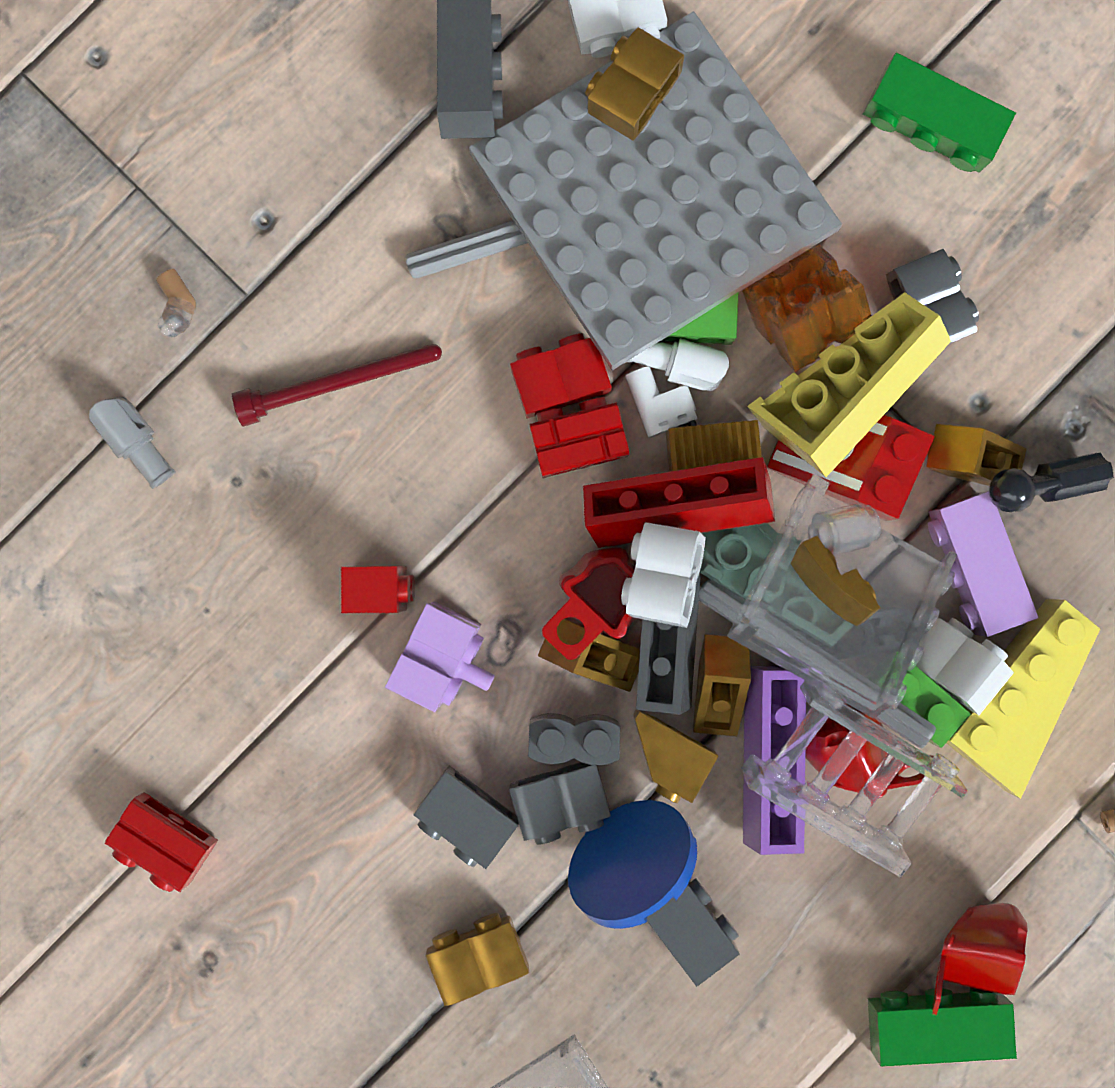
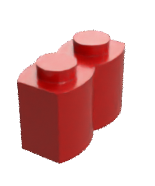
(559, 375)

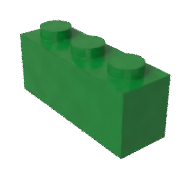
(938, 114)
(966, 1028)

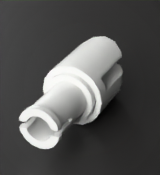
(687, 363)

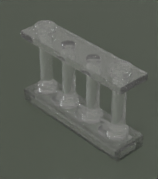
(848, 823)

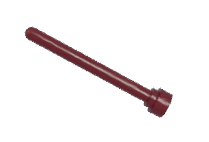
(253, 405)

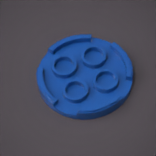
(632, 864)

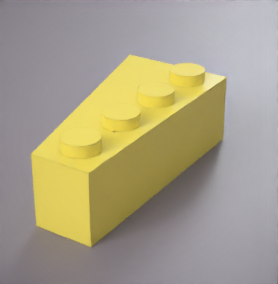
(853, 384)
(1020, 718)

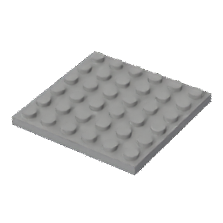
(658, 223)

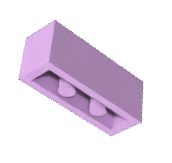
(984, 566)

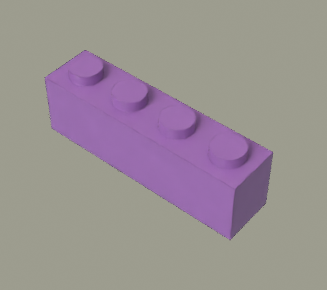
(770, 717)

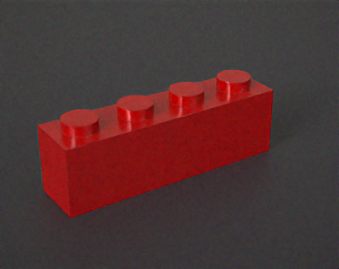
(685, 499)

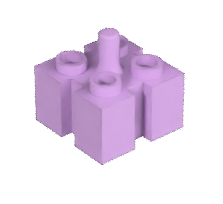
(439, 658)

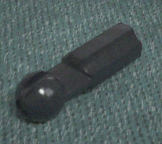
(1052, 481)

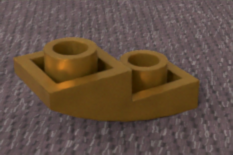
(844, 594)

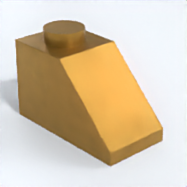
(972, 453)
(603, 660)
(721, 686)
(673, 758)

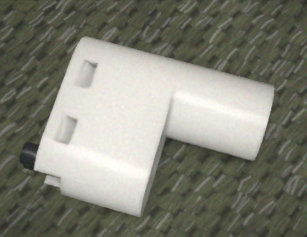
(660, 410)

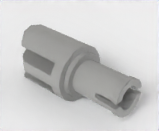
(130, 438)

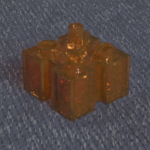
(807, 307)

